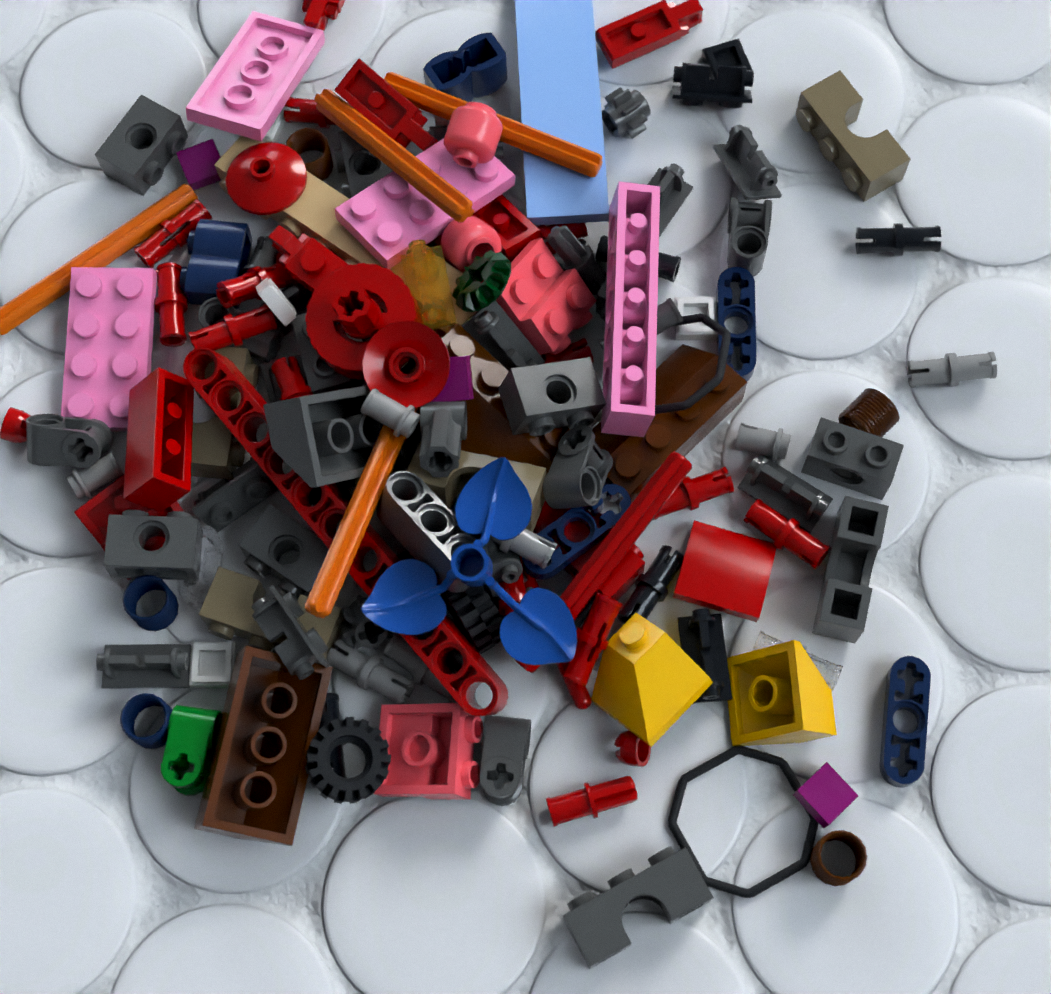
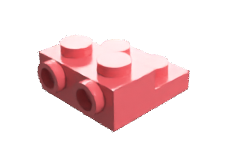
(545, 299)
(430, 751)

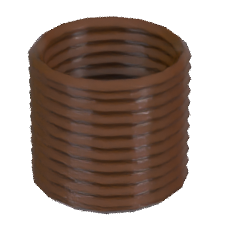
(312, 139)
(870, 413)
(856, 846)

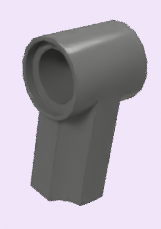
(262, 346)
(442, 431)

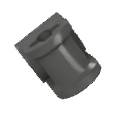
(748, 230)
(60, 440)
(577, 471)
(504, 751)

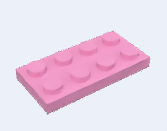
(255, 76)
(395, 213)
(107, 341)

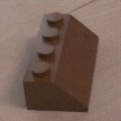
(486, 418)
(678, 431)
(261, 750)

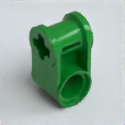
(192, 742)

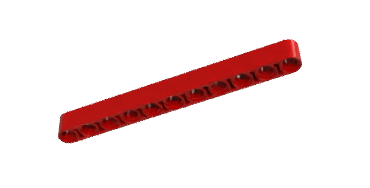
(323, 519)

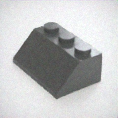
(326, 435)

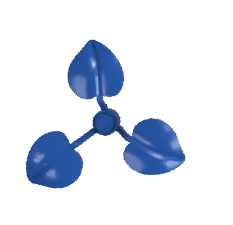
(494, 505)

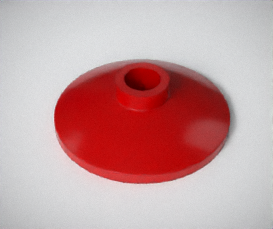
(271, 190)
(406, 340)

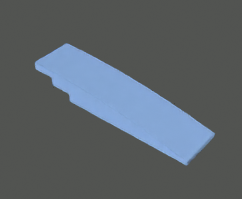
(564, 100)

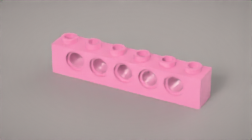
(631, 310)

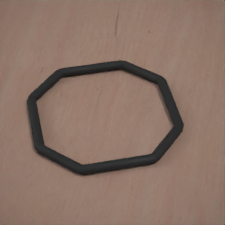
(720, 370)
(678, 835)

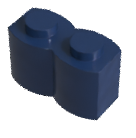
(471, 71)
(217, 254)

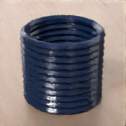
(138, 588)
(133, 708)

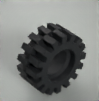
(475, 616)
(338, 787)

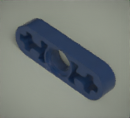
(744, 310)
(575, 549)
(920, 690)

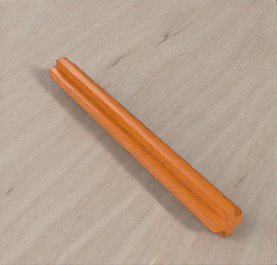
(513, 132)
(395, 156)
(97, 255)
(354, 523)

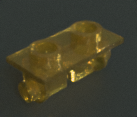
(429, 284)

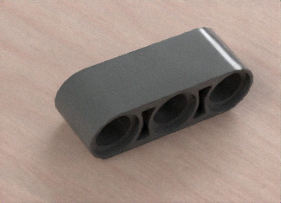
(422, 524)

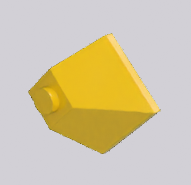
(646, 680)
(778, 697)

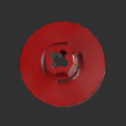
(340, 300)

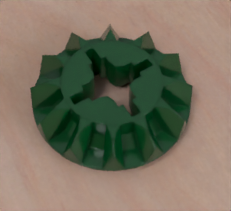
(471, 293)

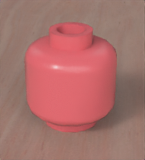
(473, 134)
(467, 240)

